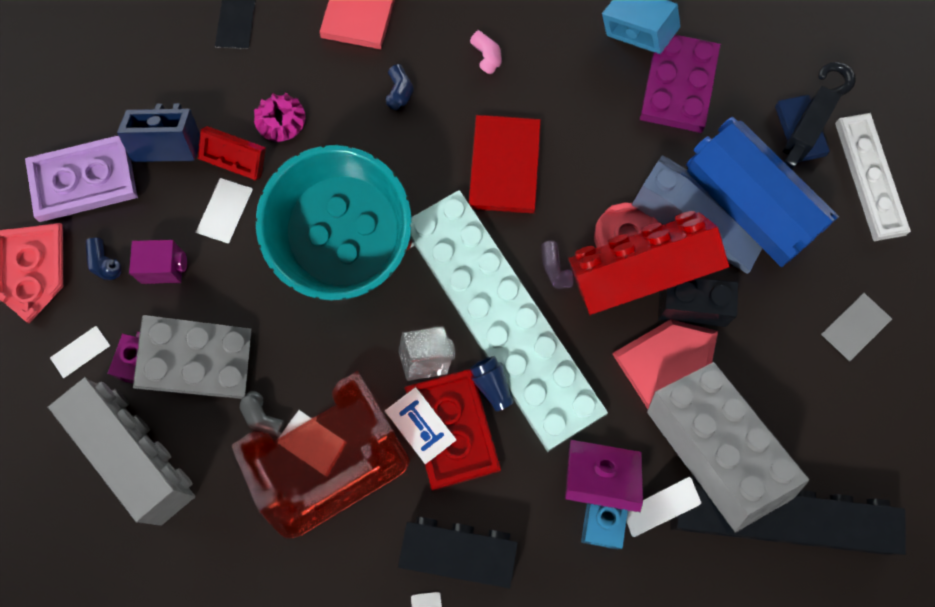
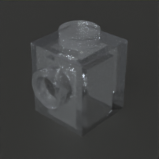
(426, 353)

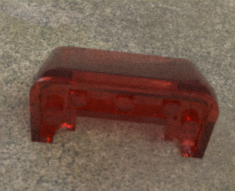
(322, 462)

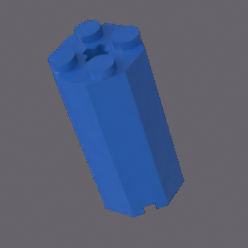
(759, 191)

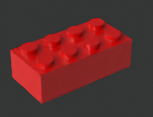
(648, 261)

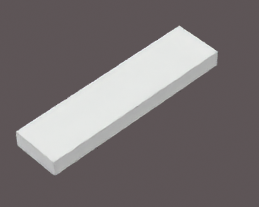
(872, 177)

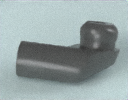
(255, 416)

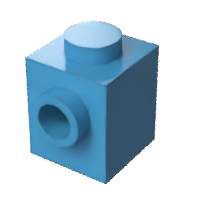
(604, 526)

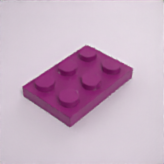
(681, 84)

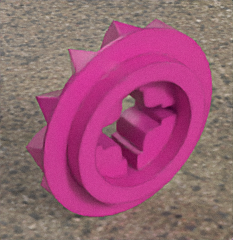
(292, 121)

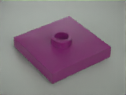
(604, 476)

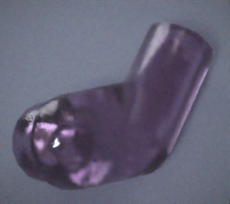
(552, 266)

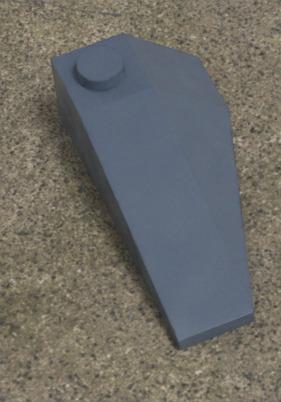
(674, 191)

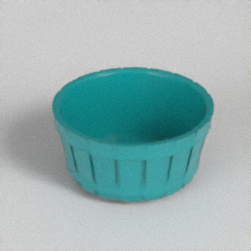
(333, 222)

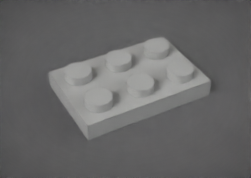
(192, 357)

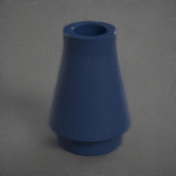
(492, 382)

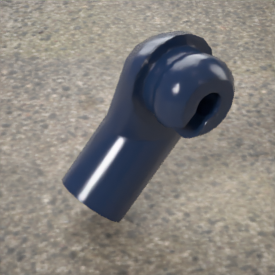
(402, 88)
(100, 264)

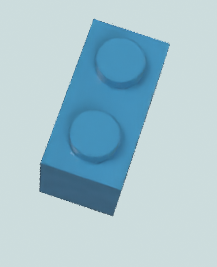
(642, 22)

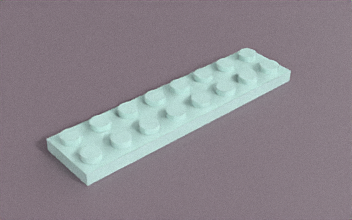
(505, 321)

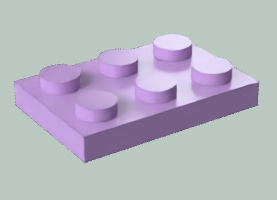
(80, 178)

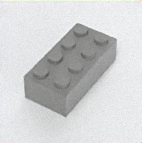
(726, 446)
(123, 451)

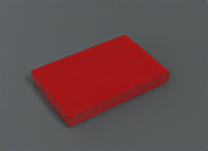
(504, 164)
(461, 410)

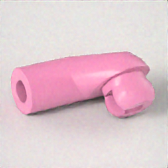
(490, 50)

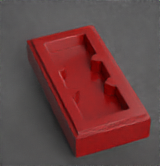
(231, 153)

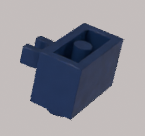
(160, 134)

